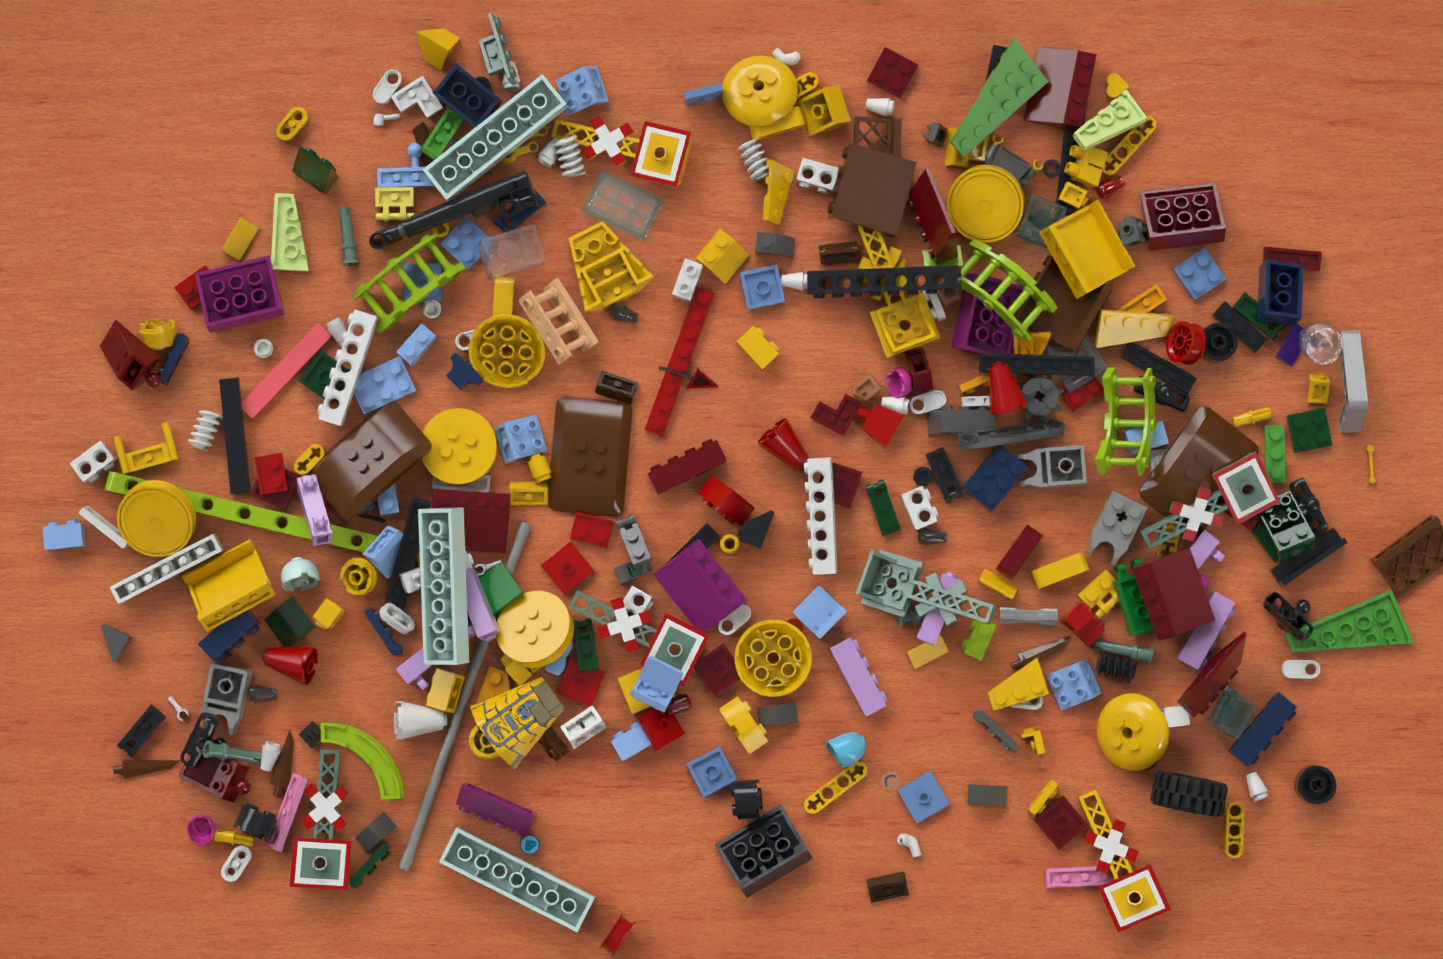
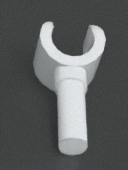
(379, 118)
(486, 567)
(178, 708)

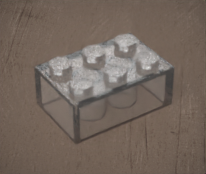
(511, 252)

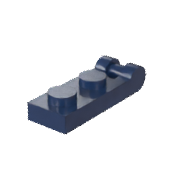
(520, 218)
(173, 358)
(384, 632)

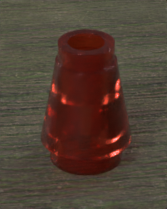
(1110, 186)

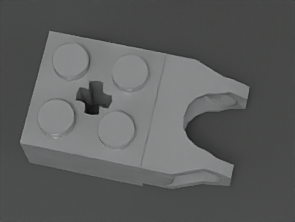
(1049, 464)
(1110, 530)
(227, 702)

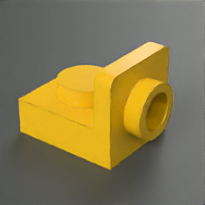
(1073, 195)
(1318, 388)
(1036, 742)

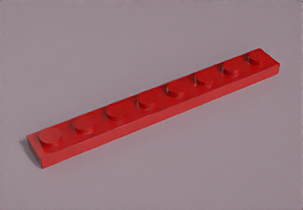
(679, 361)

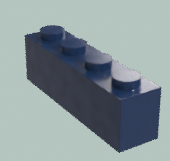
(1262, 729)

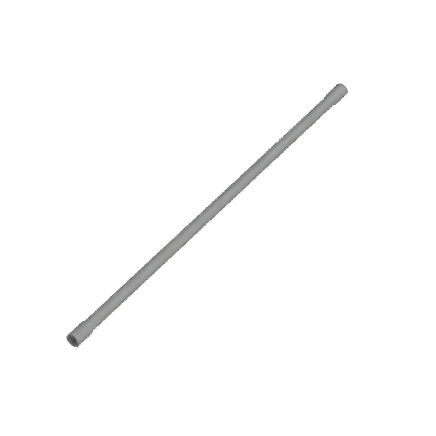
(409, 853)

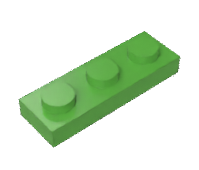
(442, 134)
(1274, 453)

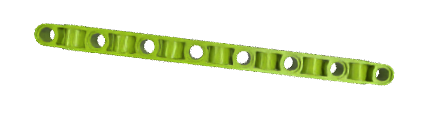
(258, 517)

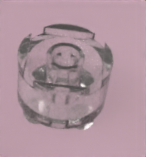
(1322, 334)

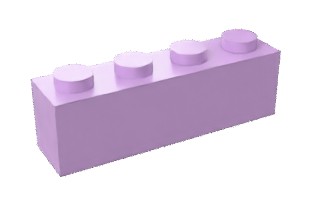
(1203, 638)
(857, 676)

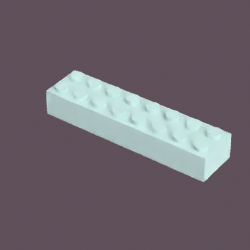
(495, 138)
(443, 586)
(517, 879)

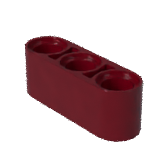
(1019, 552)

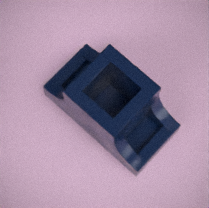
(463, 373)

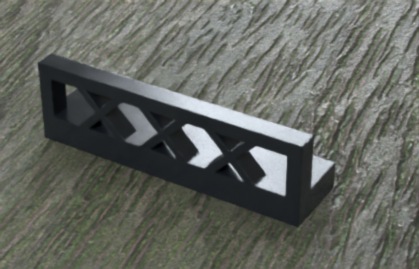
(1297, 565)

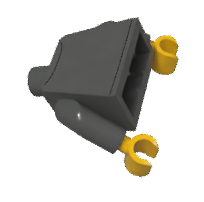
(1004, 158)

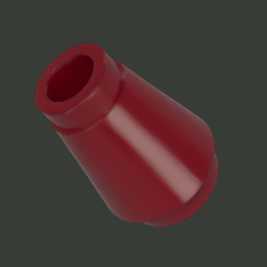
(677, 705)

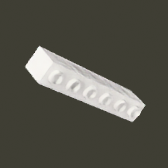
(355, 320)
(824, 466)
(166, 568)

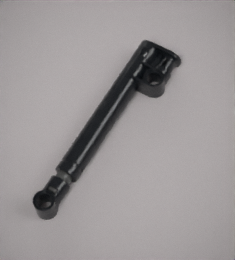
(508, 190)

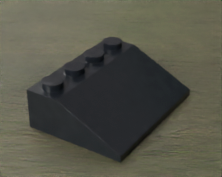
(763, 851)

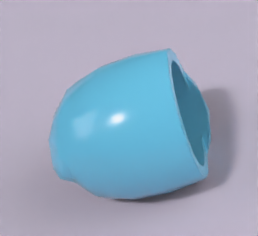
(847, 748)

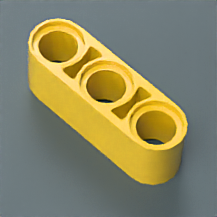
(791, 122)
(503, 296)
(1060, 570)
(1236, 839)

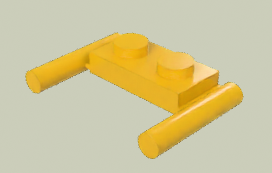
(148, 456)

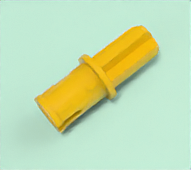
(1251, 417)
(233, 838)

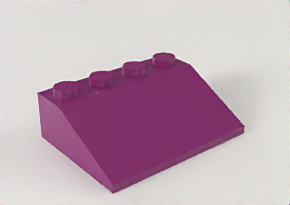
(239, 294)
(980, 328)
(700, 586)
(495, 808)

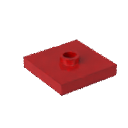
(567, 568)
(580, 686)
(659, 728)

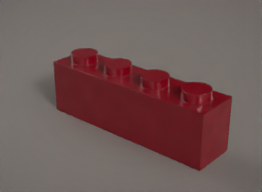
(686, 467)

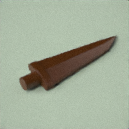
(1039, 652)
(139, 767)
(282, 771)

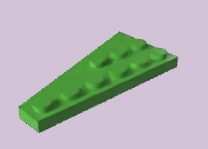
(1003, 93)
(1361, 625)

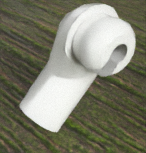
(910, 842)

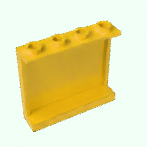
(1087, 249)
(228, 585)

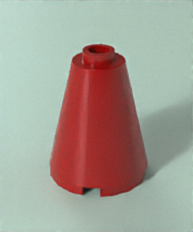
(1003, 390)
(784, 445)
(292, 662)

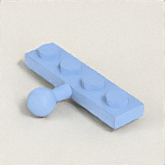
(406, 176)

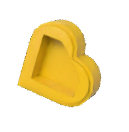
(1116, 86)

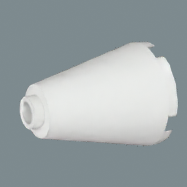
(417, 720)

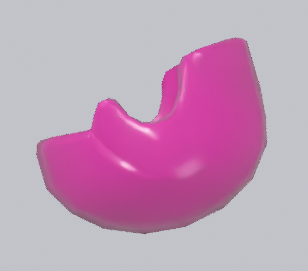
(899, 382)
(201, 829)

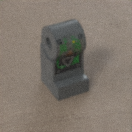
(627, 571)

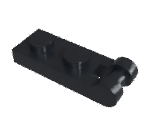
(944, 474)
(142, 730)

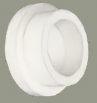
(431, 308)
(263, 348)

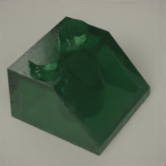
(290, 622)

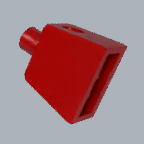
(879, 423)

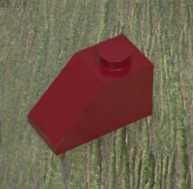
(919, 370)

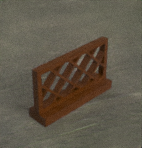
(893, 134)
(1402, 545)

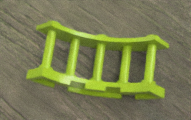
(1013, 273)
(417, 294)
(1112, 422)
(372, 752)

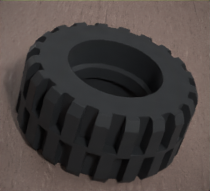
(1189, 793)

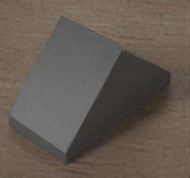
(116, 641)
(777, 714)
(987, 794)
(375, 832)

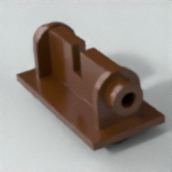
(838, 252)
(554, 749)

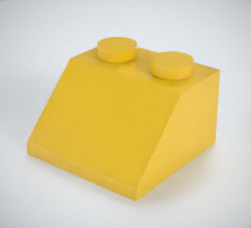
(824, 110)
(722, 256)

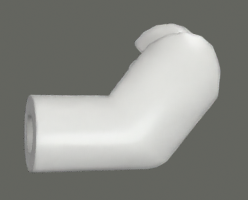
(788, 59)

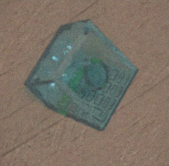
(1037, 216)
(1232, 713)

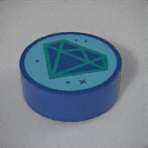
(530, 844)

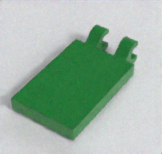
(499, 588)
(1131, 600)

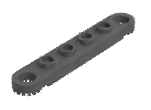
(1010, 434)

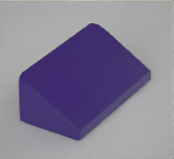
(1290, 347)

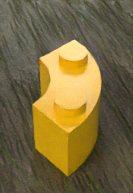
(743, 724)

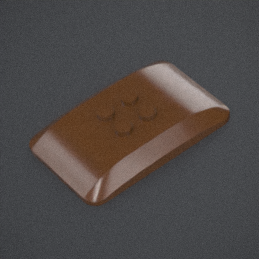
(1197, 452)
(589, 456)
(370, 460)

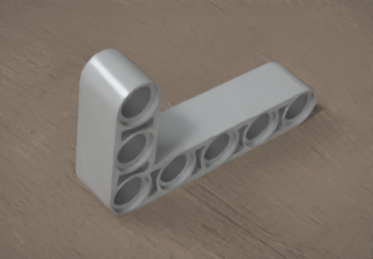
(1354, 383)

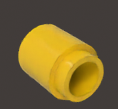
(539, 468)
(729, 537)

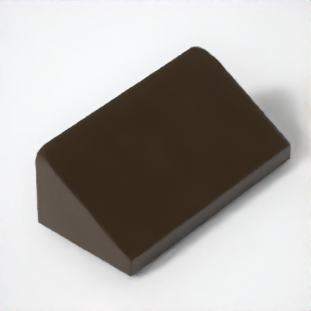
(421, 134)
(616, 387)
(887, 887)

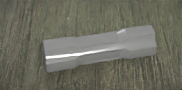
(1044, 616)

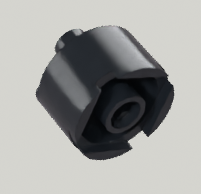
(1227, 339)
(1304, 787)
(747, 799)
(255, 822)

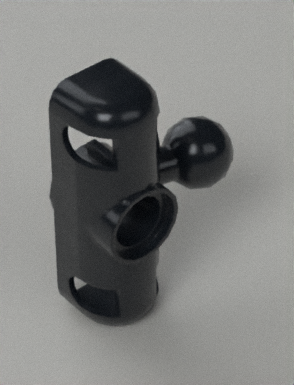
(1166, 395)
(1308, 505)
(1289, 617)
(197, 739)

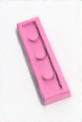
(287, 812)
(1078, 876)

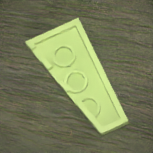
(1113, 120)
(287, 239)

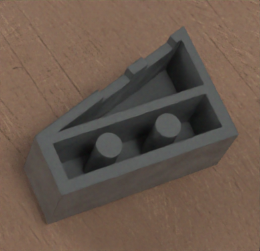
(955, 421)

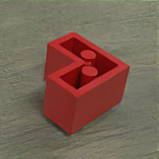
(725, 501)
(1082, 624)

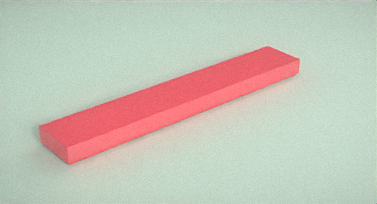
(285, 370)

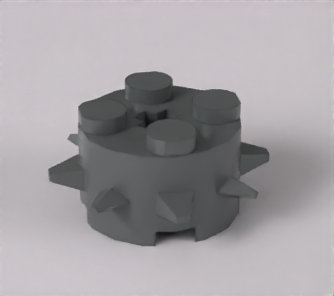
(1047, 390)

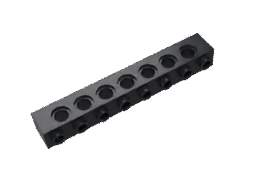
(817, 279)

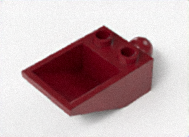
(130, 357)
(218, 777)

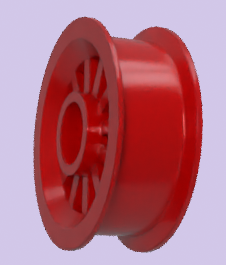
(1185, 343)
(617, 935)

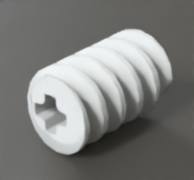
(569, 153)
(754, 160)
(204, 430)

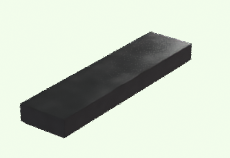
(1160, 368)

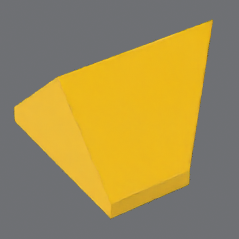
(437, 46)

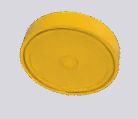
(985, 203)
(461, 447)
(156, 518)
(535, 629)

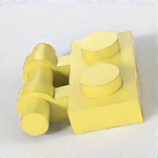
(394, 197)

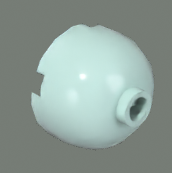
(299, 574)

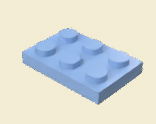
(383, 385)

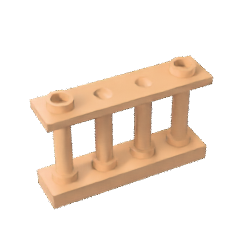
(568, 312)

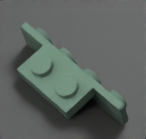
(495, 53)

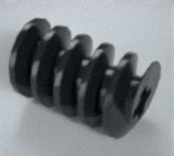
(1116, 668)

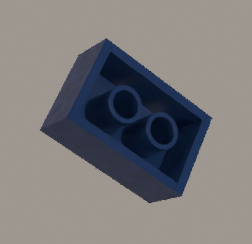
(467, 96)
(1280, 292)
(994, 478)
(229, 636)

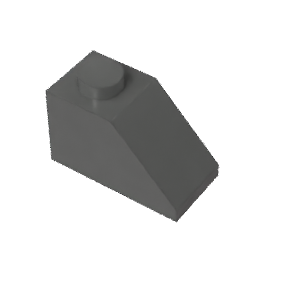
(774, 244)

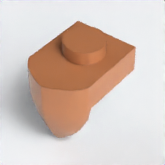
(947, 299)
(866, 388)

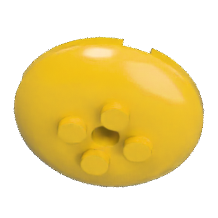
(762, 106)
(503, 367)
(777, 638)
(1148, 729)

